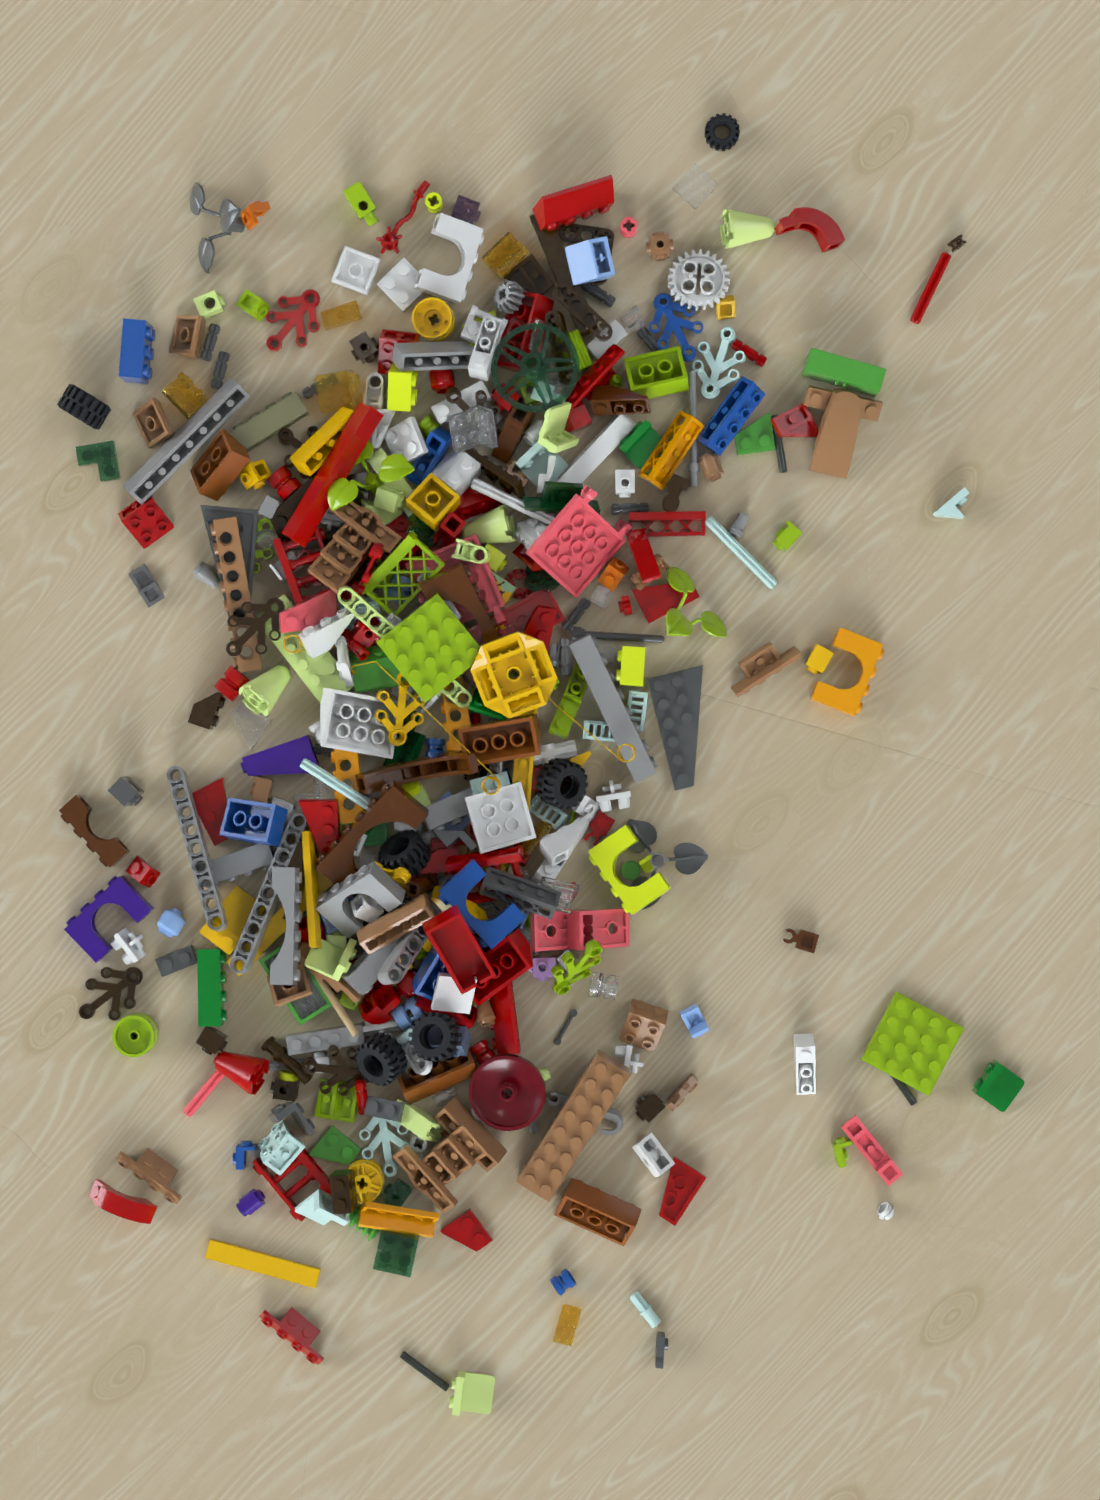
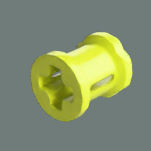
(430, 198)

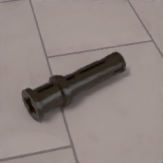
(280, 1055)

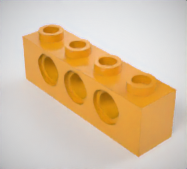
(447, 708)
(337, 757)

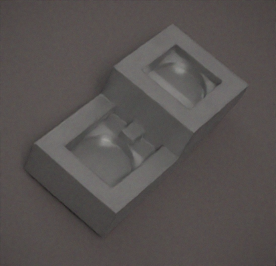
(146, 585)

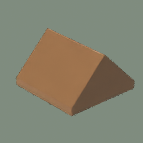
(188, 335)
(153, 423)
(287, 993)

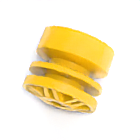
(429, 309)
(373, 1176)

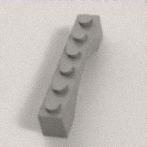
(285, 967)

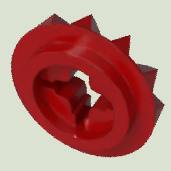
(518, 574)

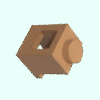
(262, 789)

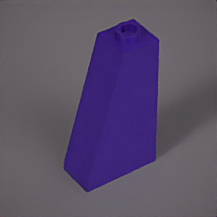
(280, 758)

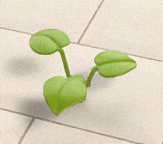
(345, 491)
(676, 622)

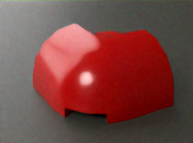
(379, 1002)

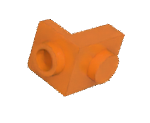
(251, 212)
(613, 574)

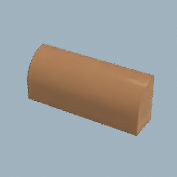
(396, 923)

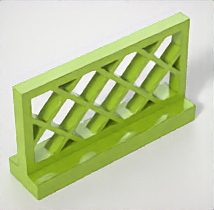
(393, 560)

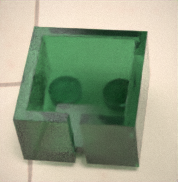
(396, 1253)

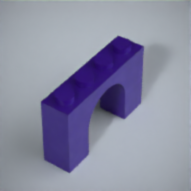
(83, 927)

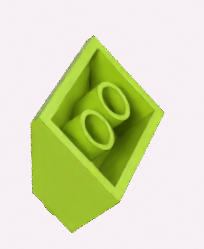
(657, 373)

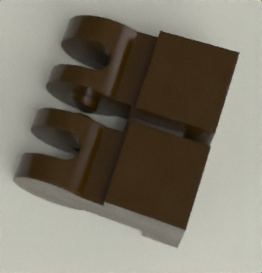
(675, 486)

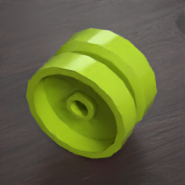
(125, 1040)

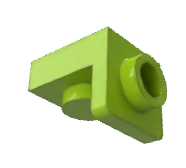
(253, 305)
(839, 1153)

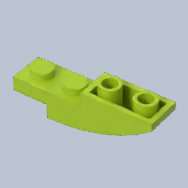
(569, 703)

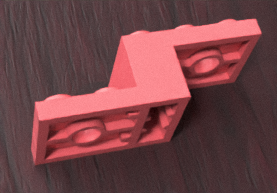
(578, 928)

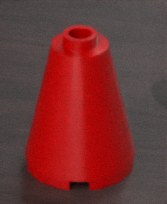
(242, 1070)

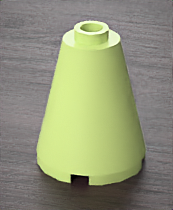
(744, 228)
(493, 527)
(264, 691)

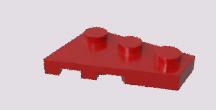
(323, 821)

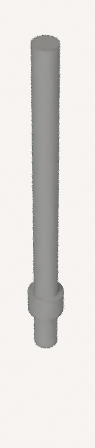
(693, 466)

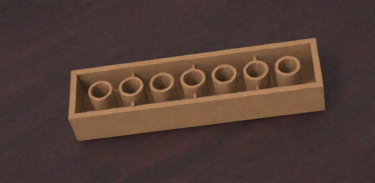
(573, 1125)

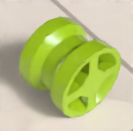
(427, 425)

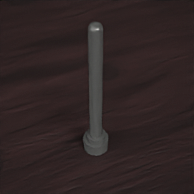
(578, 632)

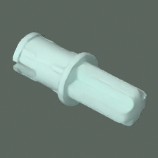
(645, 1309)

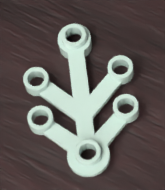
(719, 365)
(385, 1136)

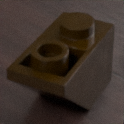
(205, 711)

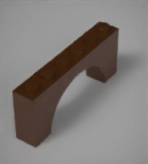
(456, 586)
(391, 805)

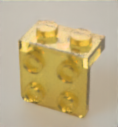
(338, 391)

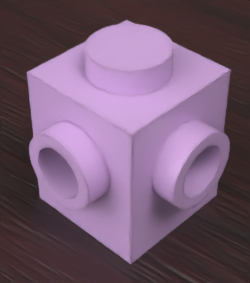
(542, 967)

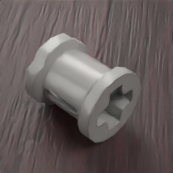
(416, 1147)

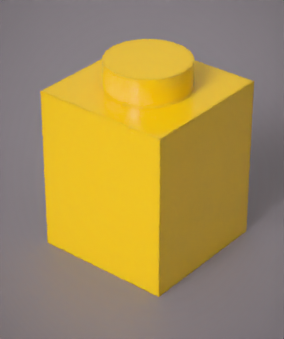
(818, 659)

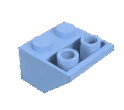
(590, 261)

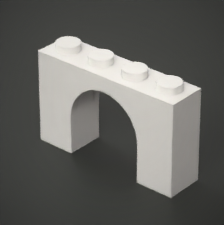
(467, 239)

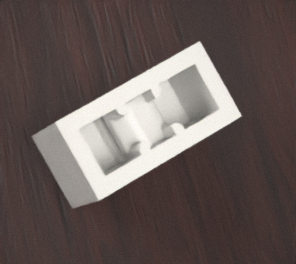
(653, 1155)

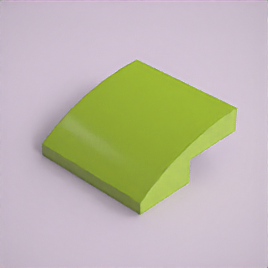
(335, 1106)

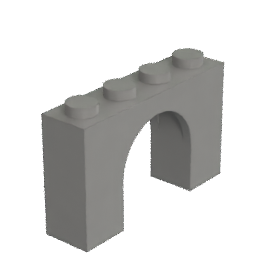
(369, 881)

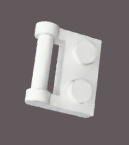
(471, 327)
(343, 664)

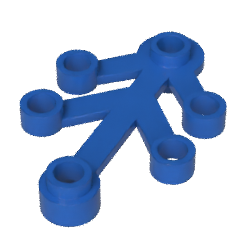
(674, 323)

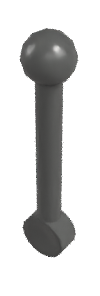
(557, 1041)

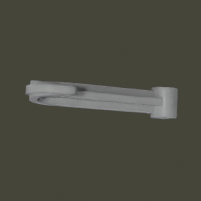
(612, 1114)

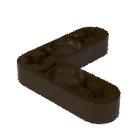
(592, 229)

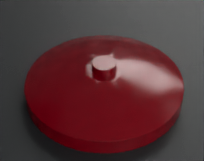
(507, 1092)

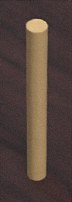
(338, 1007)

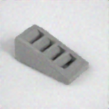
(268, 507)

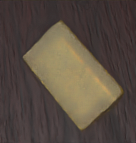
(341, 315)
(541, 830)

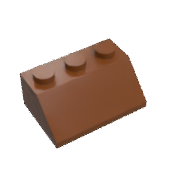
(219, 465)

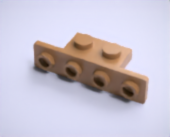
(761, 665)
(154, 1171)

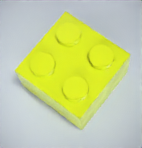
(401, 389)
(632, 666)

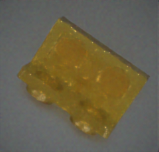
(505, 255)
(185, 395)

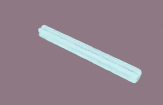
(741, 552)
(335, 783)

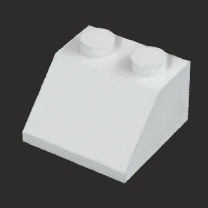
(457, 471)

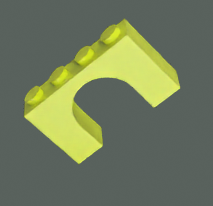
(605, 856)

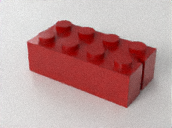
(458, 949)

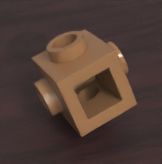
(656, 252)

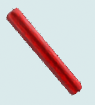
(930, 288)

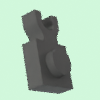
(661, 1345)

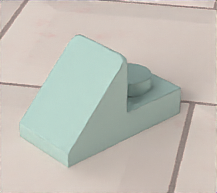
(949, 509)

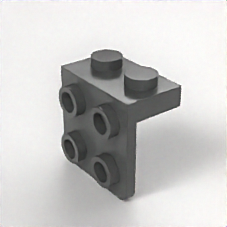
(283, 1110)

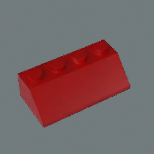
(574, 203)
(533, 307)
(510, 960)
(506, 1025)

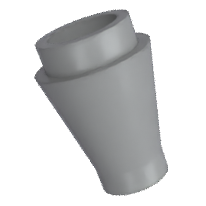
(206, 575)

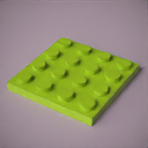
(430, 647)
(912, 1043)

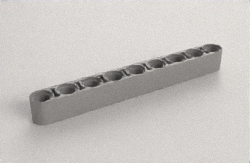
(190, 841)
(263, 900)

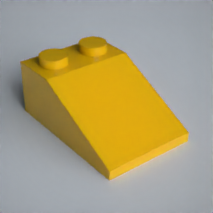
(237, 909)

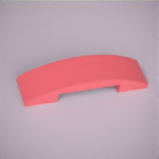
(871, 1150)

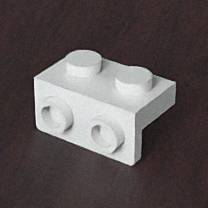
(529, 531)

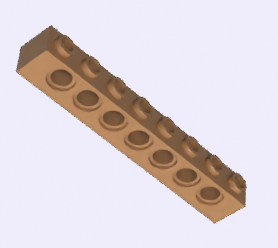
(230, 525)

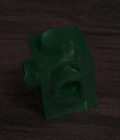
(396, 1193)

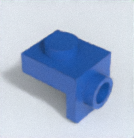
(239, 1157)

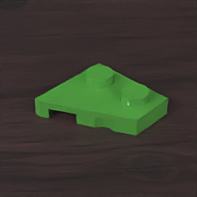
(756, 437)
(335, 1147)

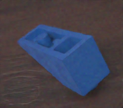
(438, 444)

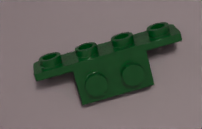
(555, 497)
(412, 746)

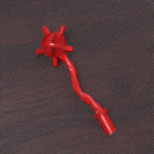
(389, 240)

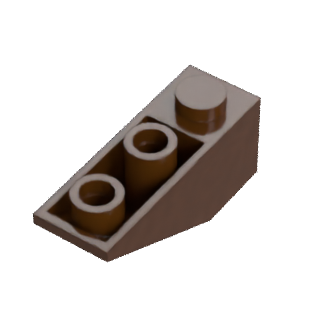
(618, 401)
(512, 434)

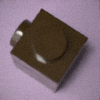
(212, 1040)
(285, 1089)
(649, 1106)

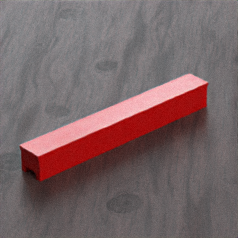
(336, 466)

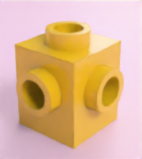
(255, 474)

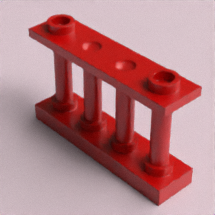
(288, 566)
(492, 858)
(314, 1172)

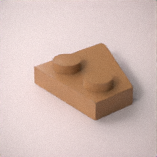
(678, 1095)

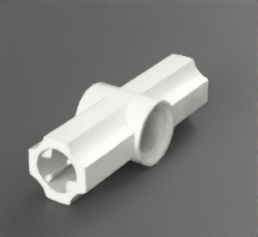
(560, 750)

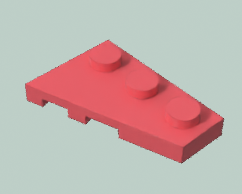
(308, 612)

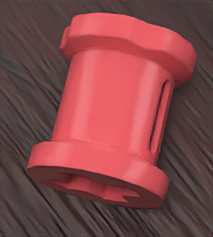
(633, 223)

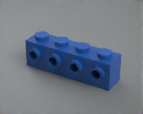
(731, 415)

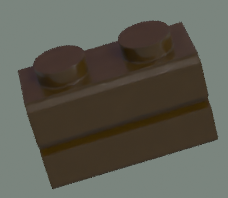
(343, 1191)

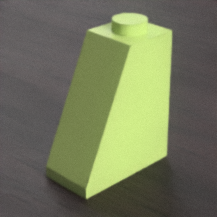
(420, 1122)

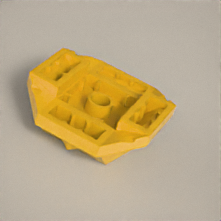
(514, 694)

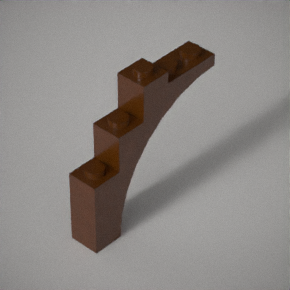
(419, 769)

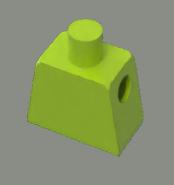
(357, 195)

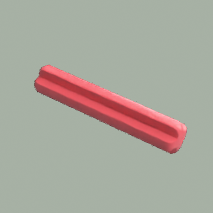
(203, 1093)

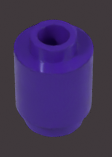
(251, 1202)

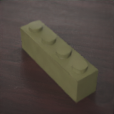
(270, 422)

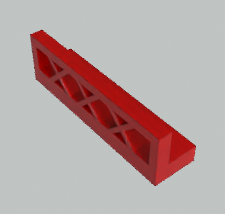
(669, 516)

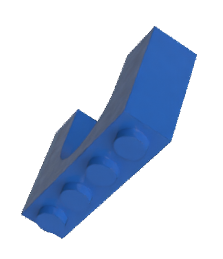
(491, 930)

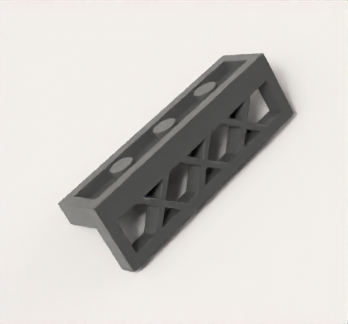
(520, 890)

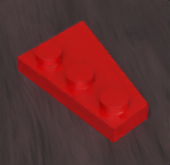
(658, 599)
(541, 624)
(211, 806)
(680, 1190)

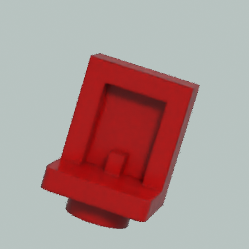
(143, 872)

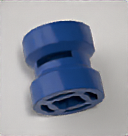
(432, 743)
(563, 1282)

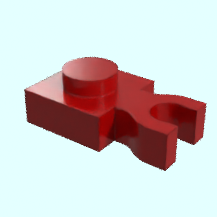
(625, 605)
(601, 825)

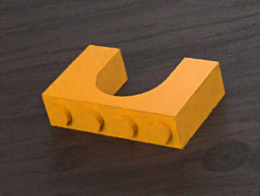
(867, 653)

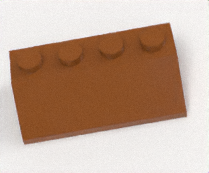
(502, 739)
(442, 1076)
(598, 1212)

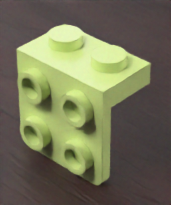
(552, 432)
(331, 959)
(472, 1393)

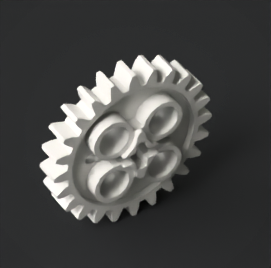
(716, 281)

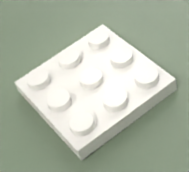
(500, 817)

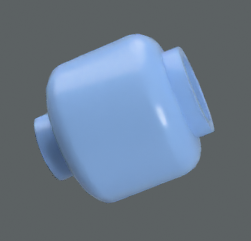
(171, 922)

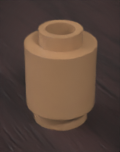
(711, 466)

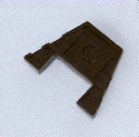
(285, 511)

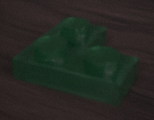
(102, 454)

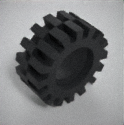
(726, 121)

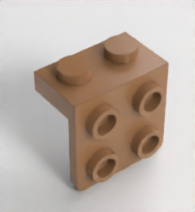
(644, 1025)

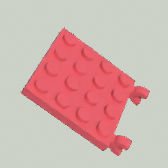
(577, 543)
(480, 573)

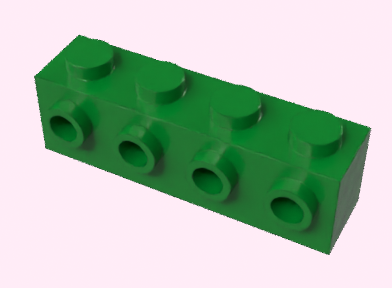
(211, 987)

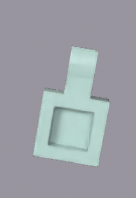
(535, 396)

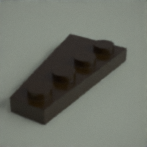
(498, 473)

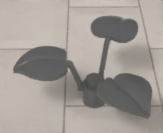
(229, 223)
(687, 855)

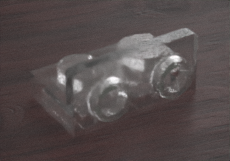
(568, 893)

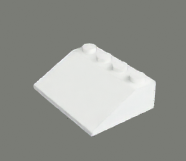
(350, 723)

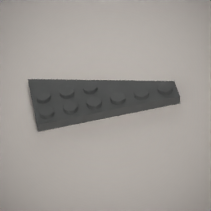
(247, 525)
(677, 711)

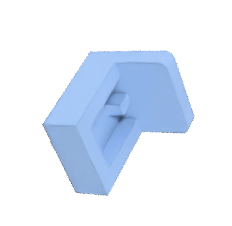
(694, 1021)

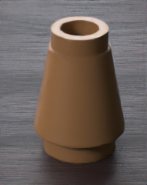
(485, 1014)

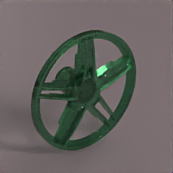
(535, 367)

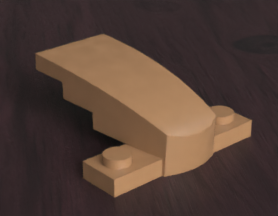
(838, 427)
(351, 545)
(443, 1164)

